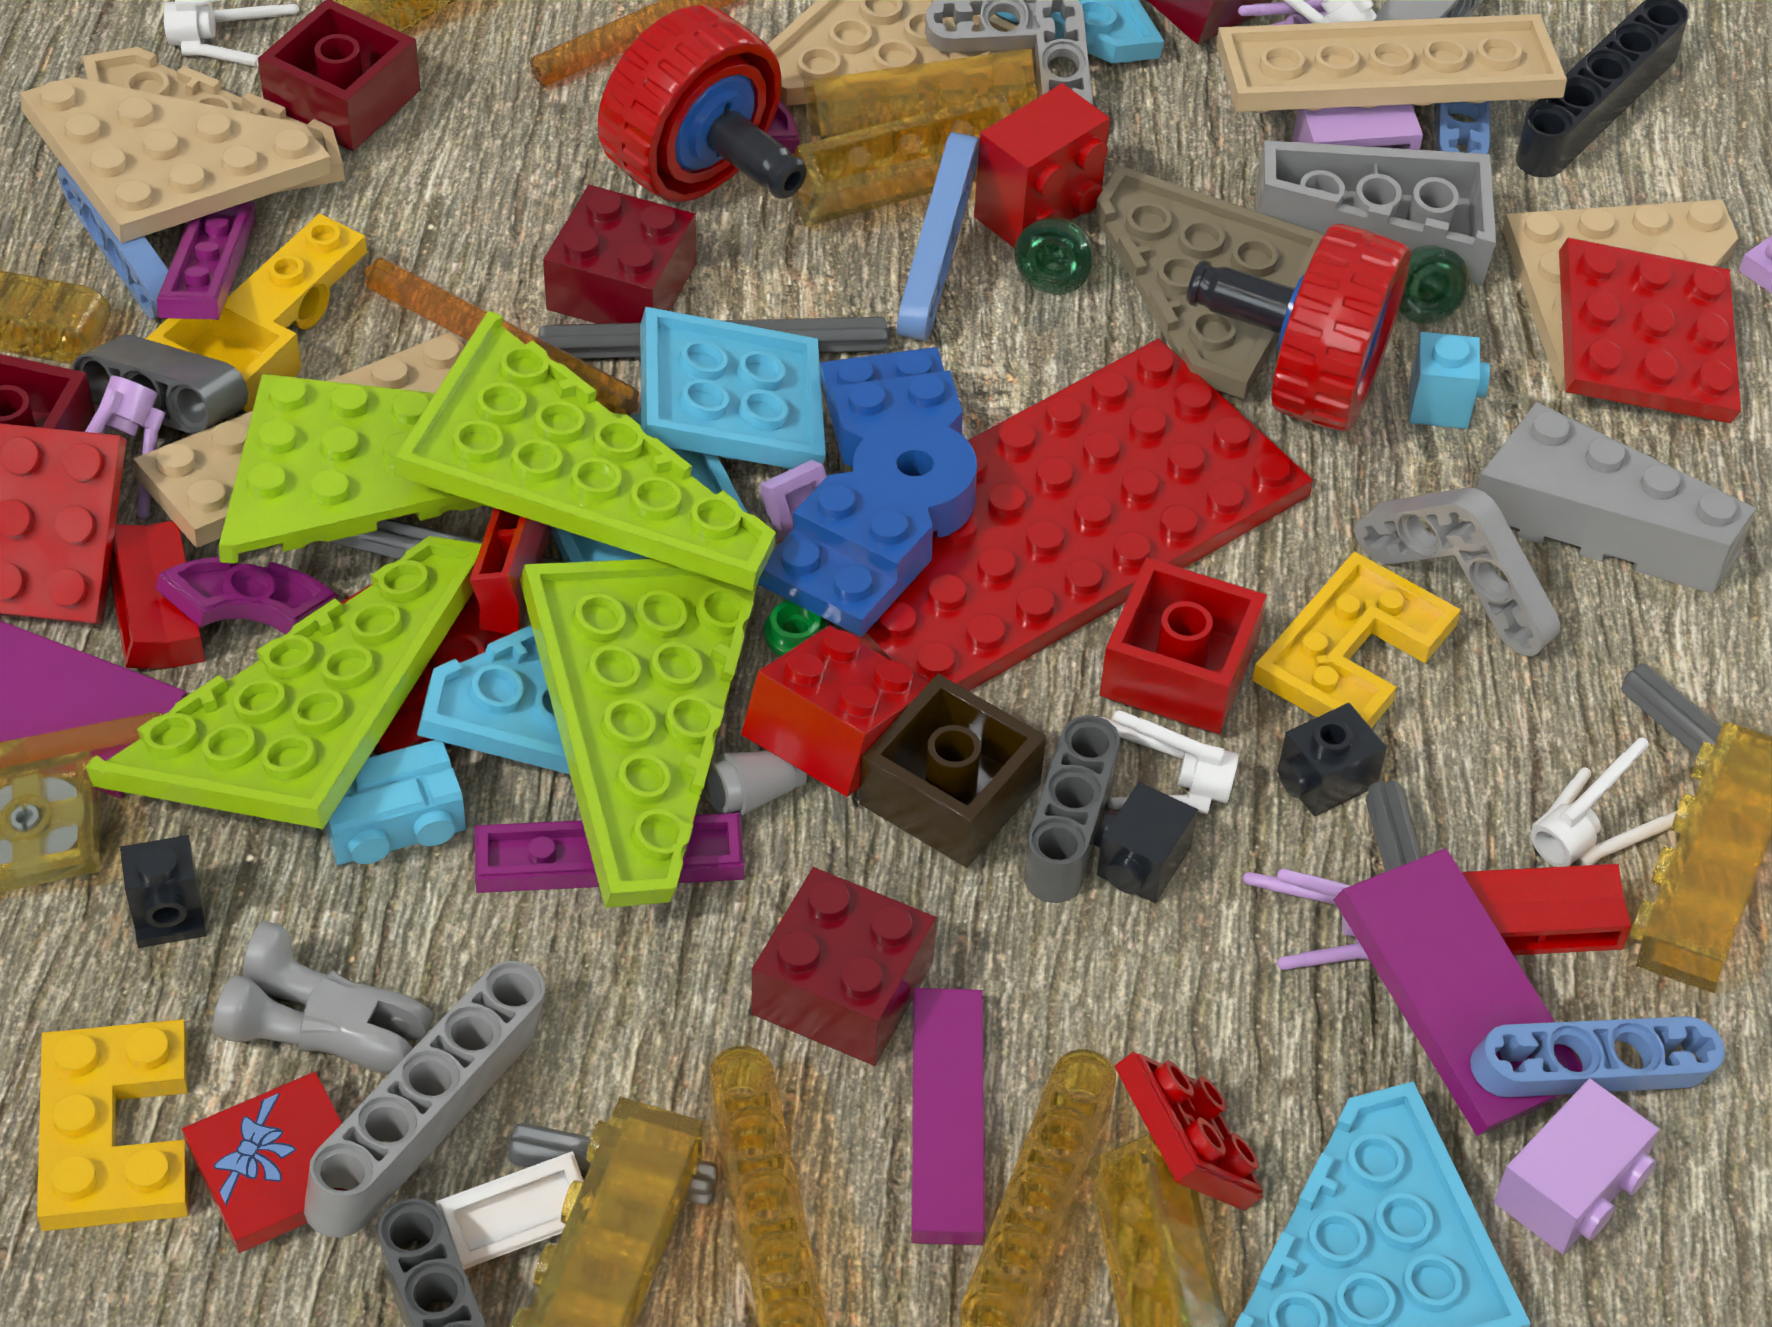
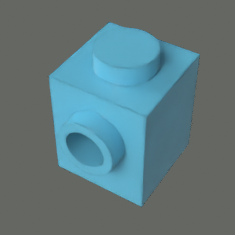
(1446, 380)

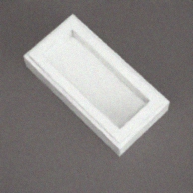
(509, 1210)

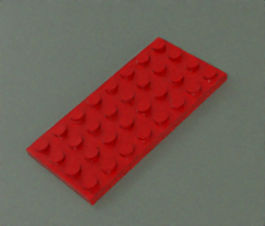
(1074, 505)

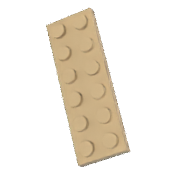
(1389, 63)
(198, 473)

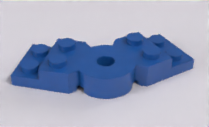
(912, 475)

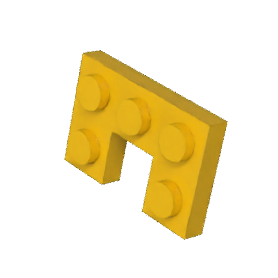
(1361, 599)
(80, 1168)

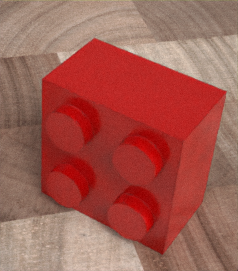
(1041, 163)
(1182, 645)
(828, 705)

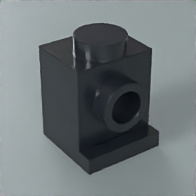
(163, 891)

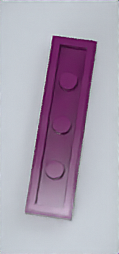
(206, 264)
(560, 858)
(947, 1117)

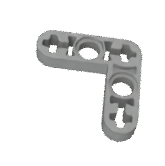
(1034, 31)
(1516, 607)

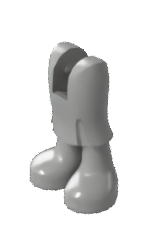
(339, 1014)

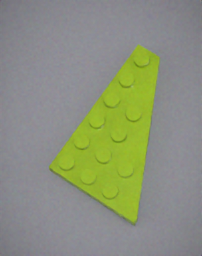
(540, 446)
(325, 465)
(638, 692)
(311, 709)

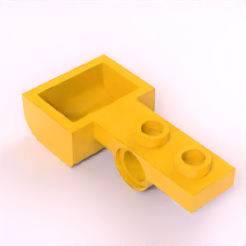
(282, 292)

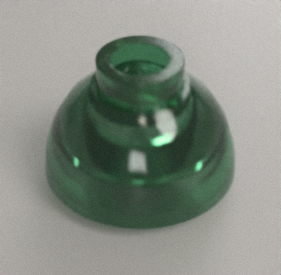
(1054, 255)
(1434, 284)

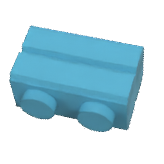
(397, 803)

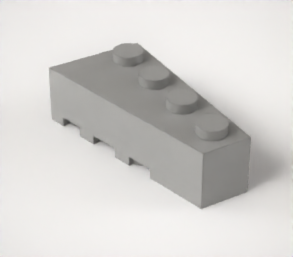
(1388, 191)
(1614, 502)

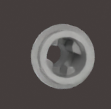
(749, 780)

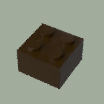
(952, 770)

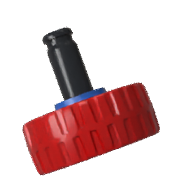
(696, 108)
(1328, 325)

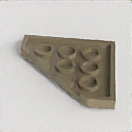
(1160, 239)

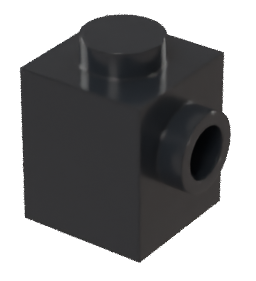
(1330, 759)
(1144, 842)

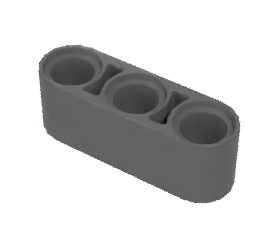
(189, 386)
(1071, 808)
(426, 1273)

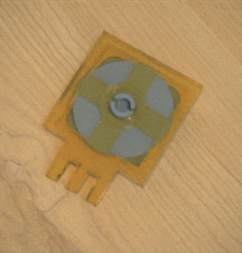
(48, 821)

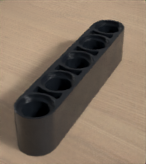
(1601, 87)

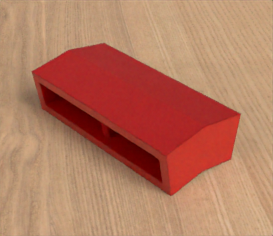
(496, 575)
(149, 625)
(1555, 907)

